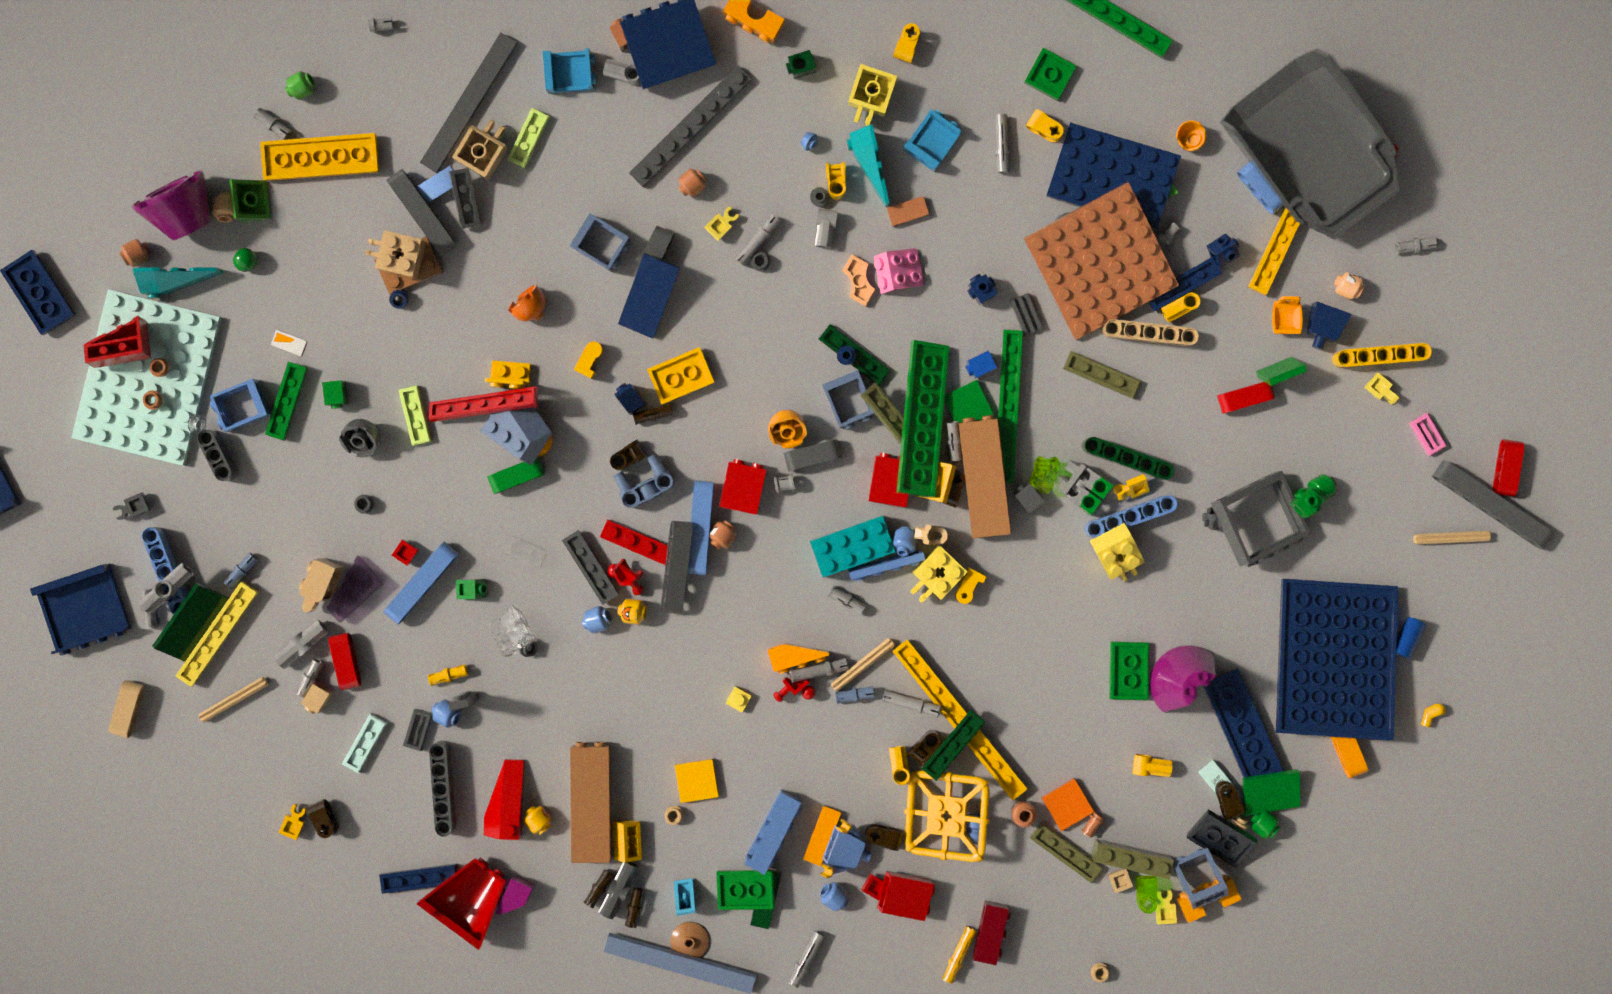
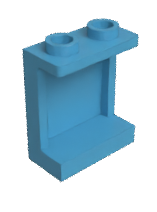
(569, 71)
(932, 139)

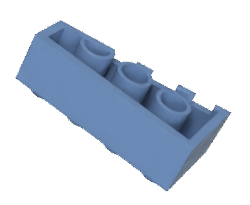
(772, 832)

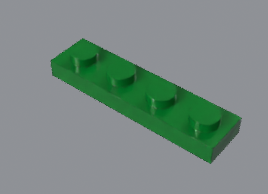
(286, 401)

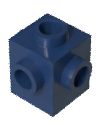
(1224, 250)
(982, 295)

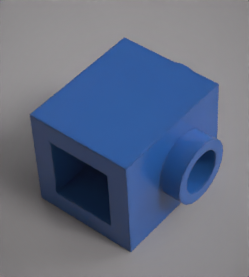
(980, 365)

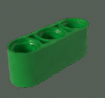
(515, 476)

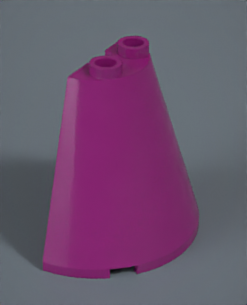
(1179, 675)

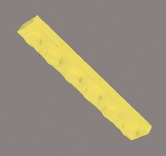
(216, 634)

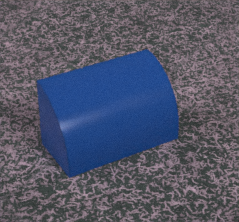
(1409, 637)

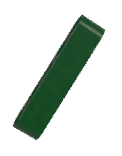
(1137, 458)

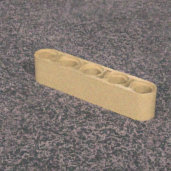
(1159, 332)

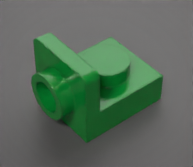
(471, 589)

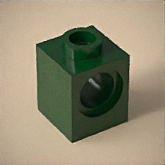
(805, 57)

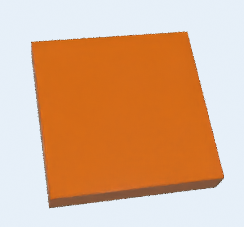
(1067, 804)

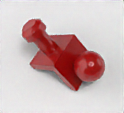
(625, 576)
(808, 692)

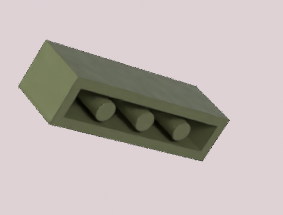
(1132, 859)

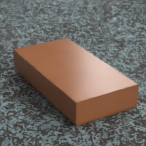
(907, 211)

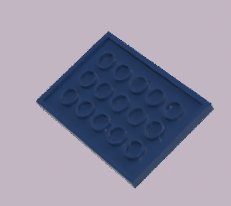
(1100, 162)

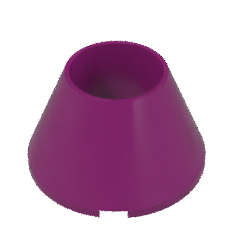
(177, 206)

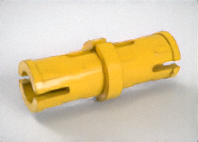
(448, 675)

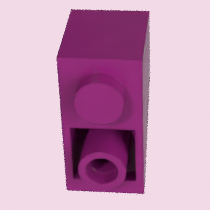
(515, 896)

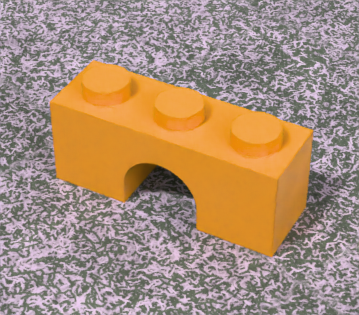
(767, 27)
(1192, 915)

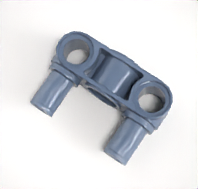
(648, 489)

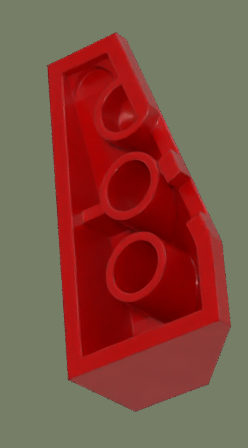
(505, 809)

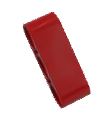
(1245, 397)
(1508, 467)
(345, 661)

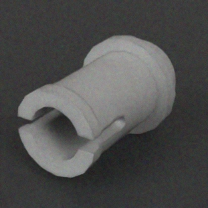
(380, 24)

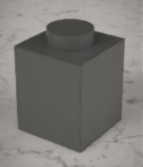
(1027, 497)

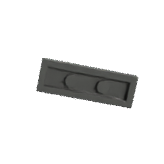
(464, 198)
(463, 700)

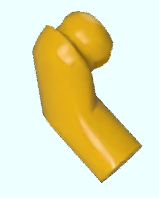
(1432, 712)

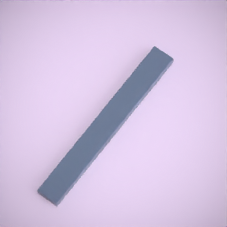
(680, 963)

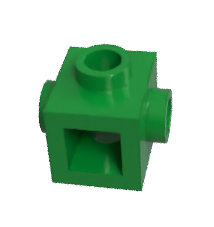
(1307, 502)

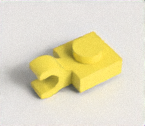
(1380, 387)

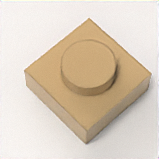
(1120, 880)

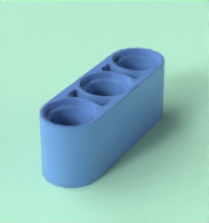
(1259, 188)

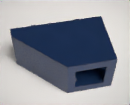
(629, 398)

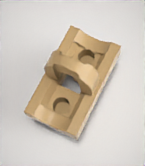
(928, 534)

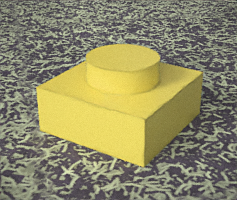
(738, 699)

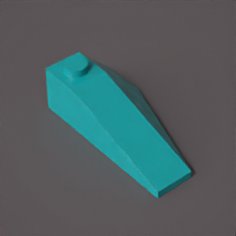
(865, 151)
(159, 282)

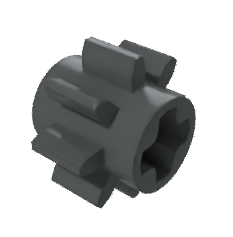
(1210, 519)

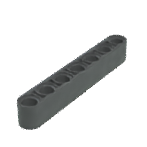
(1492, 504)

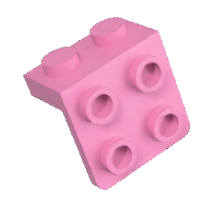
(898, 270)

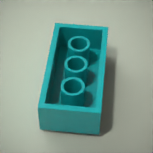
(852, 546)

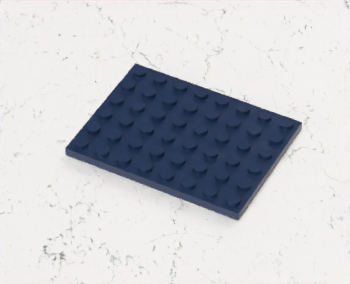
(1337, 659)

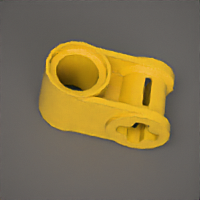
(906, 46)
(1043, 125)
(836, 177)

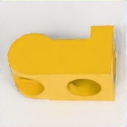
(588, 359)
(967, 585)

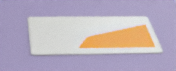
(288, 343)

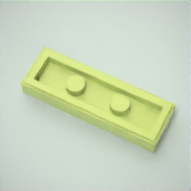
(528, 138)
(415, 415)

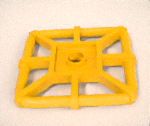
(954, 826)

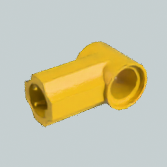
(1179, 307)
(899, 763)
(1146, 765)

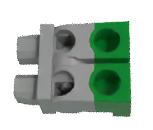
(1076, 486)

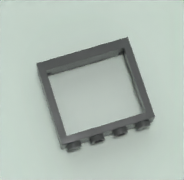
(1284, 496)

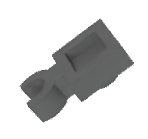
(134, 506)

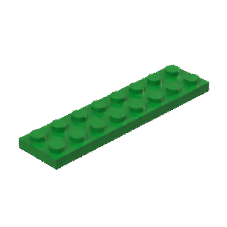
(923, 419)

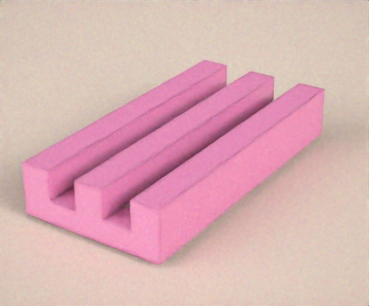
(1429, 451)

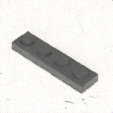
(590, 567)

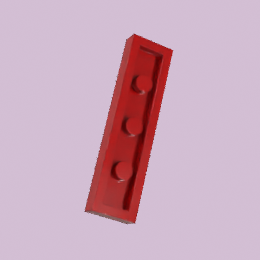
(634, 541)

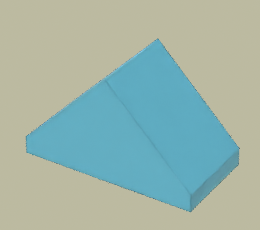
(685, 897)

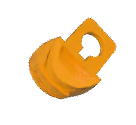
(1287, 315)

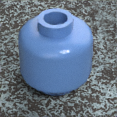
(904, 541)
(597, 619)
(444, 716)
(834, 896)

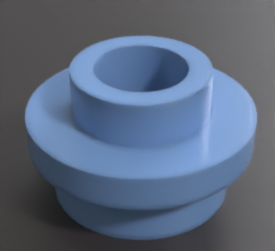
(809, 141)

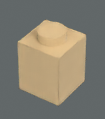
(317, 698)

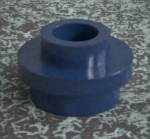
(396, 304)
(850, 360)

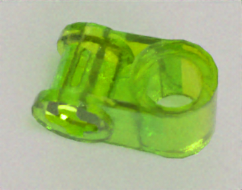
(1044, 474)
(1146, 890)

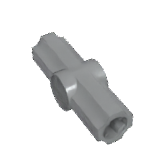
(157, 596)
(301, 644)

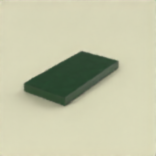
(190, 622)

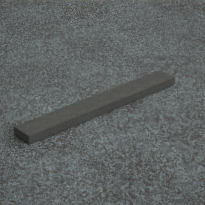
(468, 102)

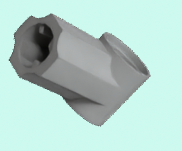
(620, 72)
(826, 223)

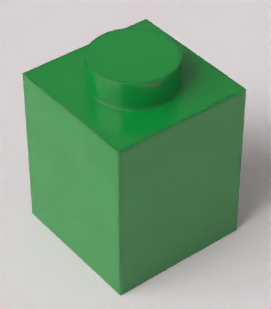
(335, 394)

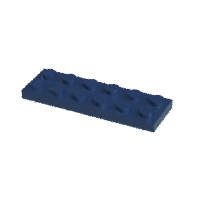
(1242, 725)

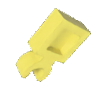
(720, 225)
(1165, 910)

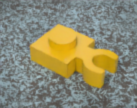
(293, 824)

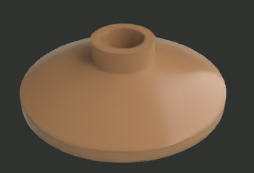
(693, 932)

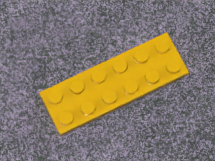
(319, 157)

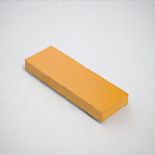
(820, 837)

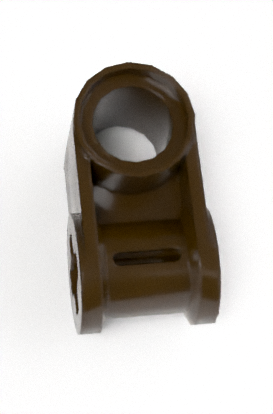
(628, 455)
(955, 491)
(924, 748)
(1230, 802)
(322, 816)
(887, 836)

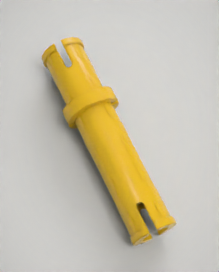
(955, 962)

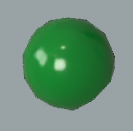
(245, 260)

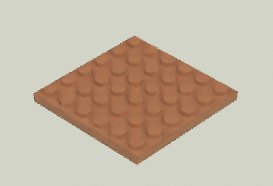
(1101, 261)

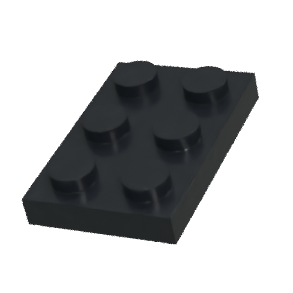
(1222, 838)

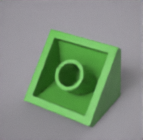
(250, 200)

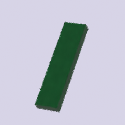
(863, 362)
(953, 745)

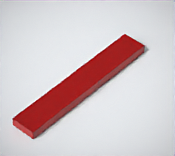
(483, 404)

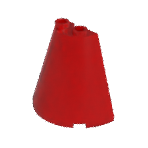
(466, 900)

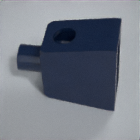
(1326, 324)

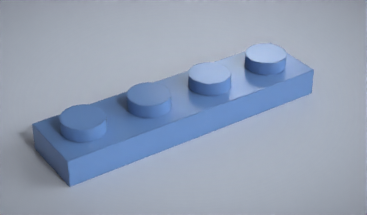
(878, 567)

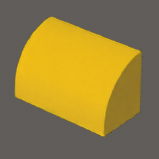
(627, 840)

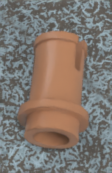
(1093, 824)

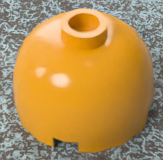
(787, 429)

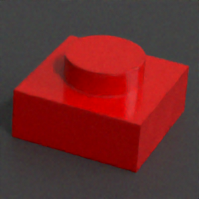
(405, 552)
(873, 886)

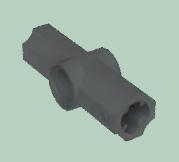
(618, 890)

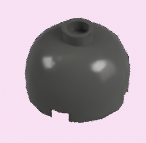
(360, 437)

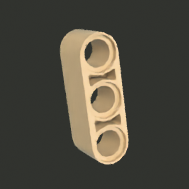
(126, 709)

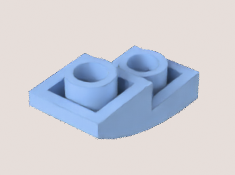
(436, 185)

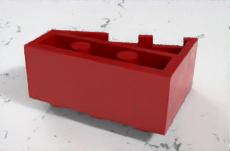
(119, 346)

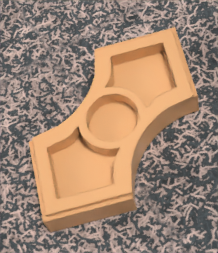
(861, 289)

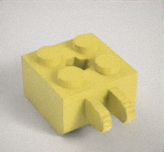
(873, 103)
(1117, 552)
(926, 573)

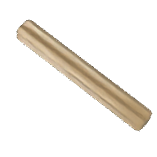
(1452, 537)
(863, 664)
(233, 699)

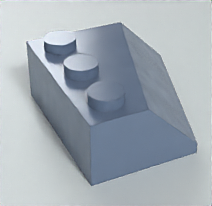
(519, 432)

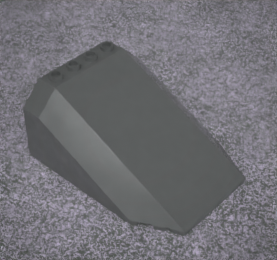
(1315, 144)

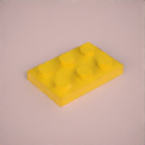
(680, 375)

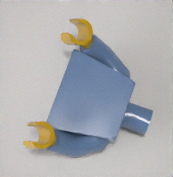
(844, 850)

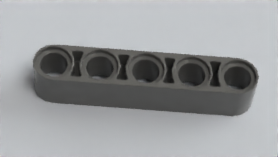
(421, 212)
(676, 567)
(437, 796)

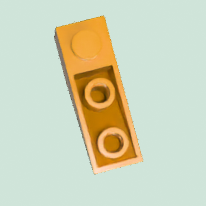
(790, 655)

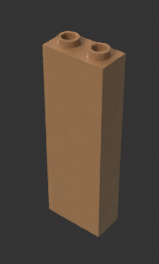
(985, 477)
(590, 803)

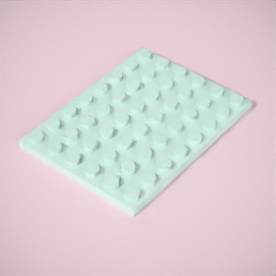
(112, 396)

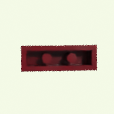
(991, 933)

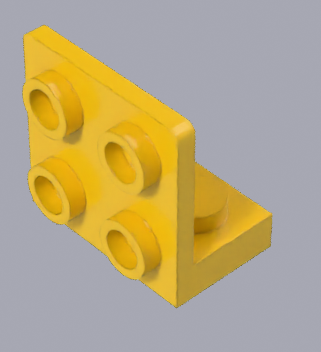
(509, 373)

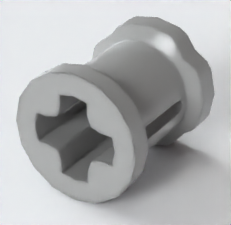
(784, 483)

